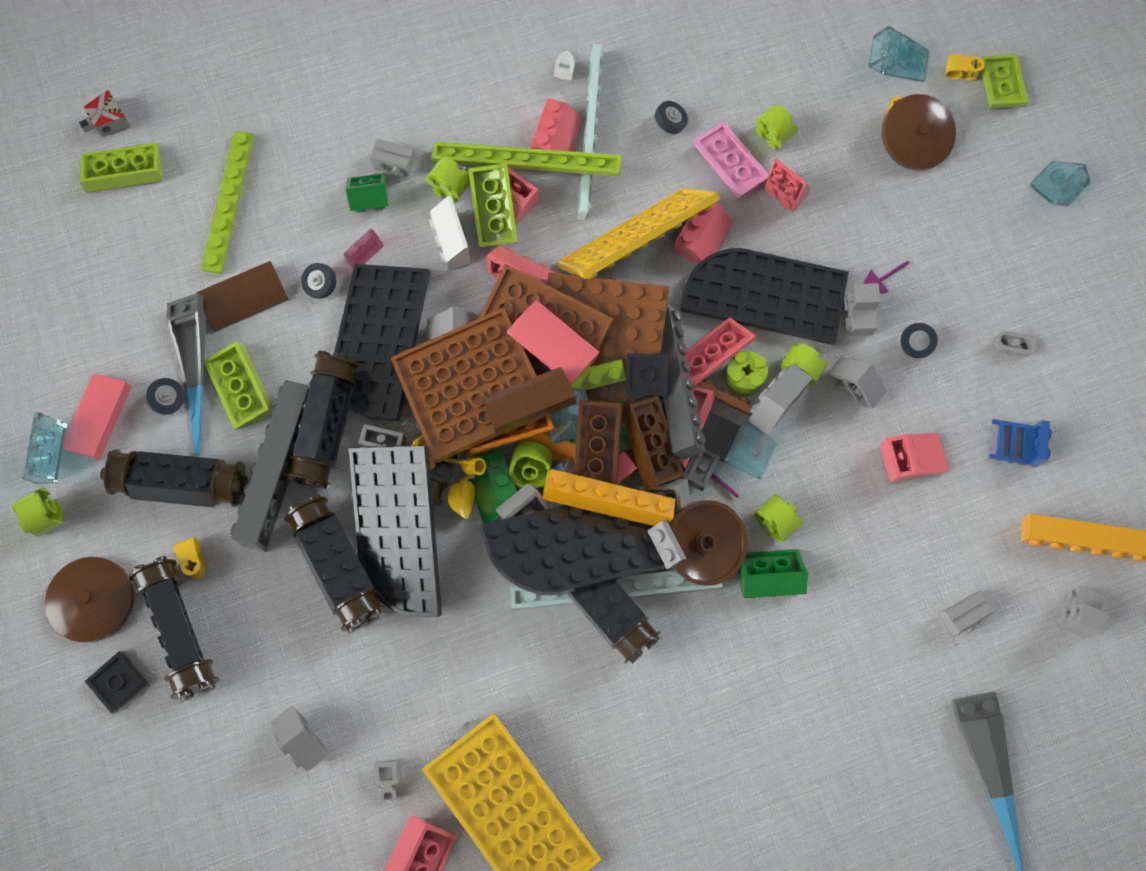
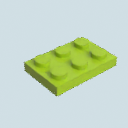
(1003, 81)

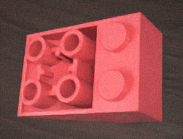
(786, 186)
(523, 195)
(913, 456)

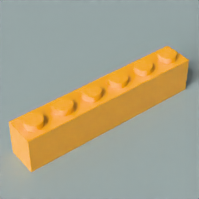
(607, 498)
(1084, 536)

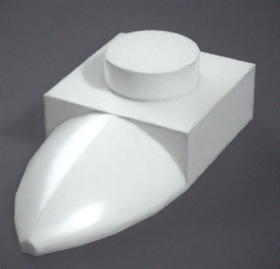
(564, 66)

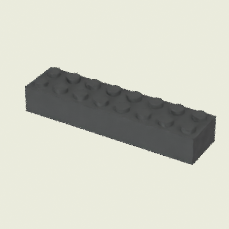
(268, 480)

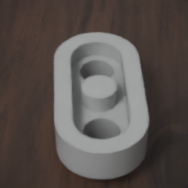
(1014, 342)

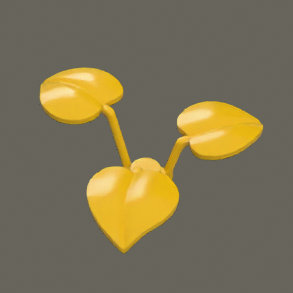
(462, 494)

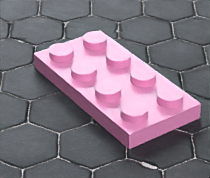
(731, 160)

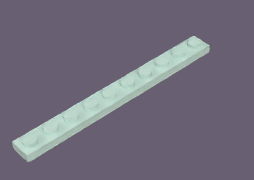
(591, 123)
(634, 586)

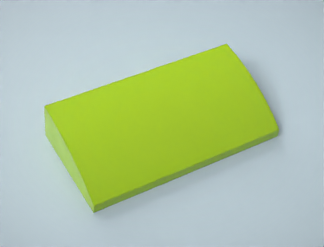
(121, 167)
(493, 205)
(239, 385)

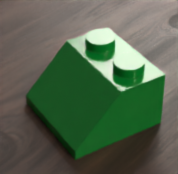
(367, 192)

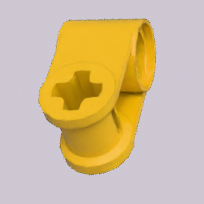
(962, 67)
(190, 554)

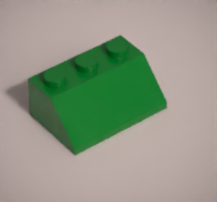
(493, 486)
(773, 574)

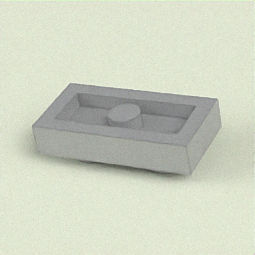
(666, 544)

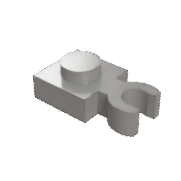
(386, 775)

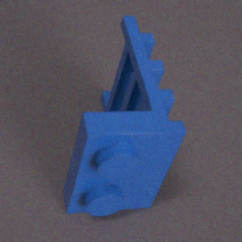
(1033, 442)

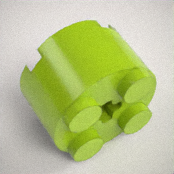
(775, 126)
(448, 179)
(807, 360)
(756, 371)
(530, 464)
(38, 512)
(778, 518)

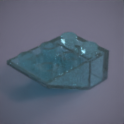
(898, 55)

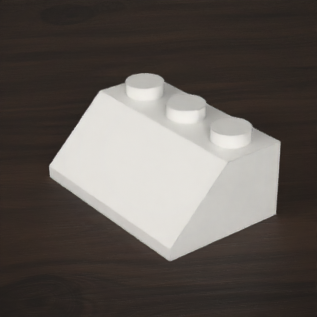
(449, 235)

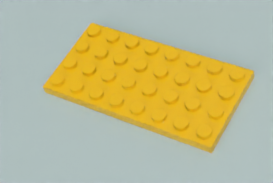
(637, 232)
(507, 804)

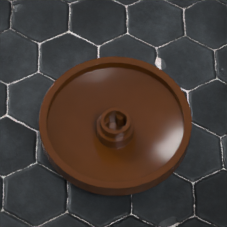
(918, 132)
(711, 541)
(89, 599)

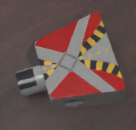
(104, 115)

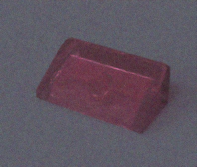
(363, 249)

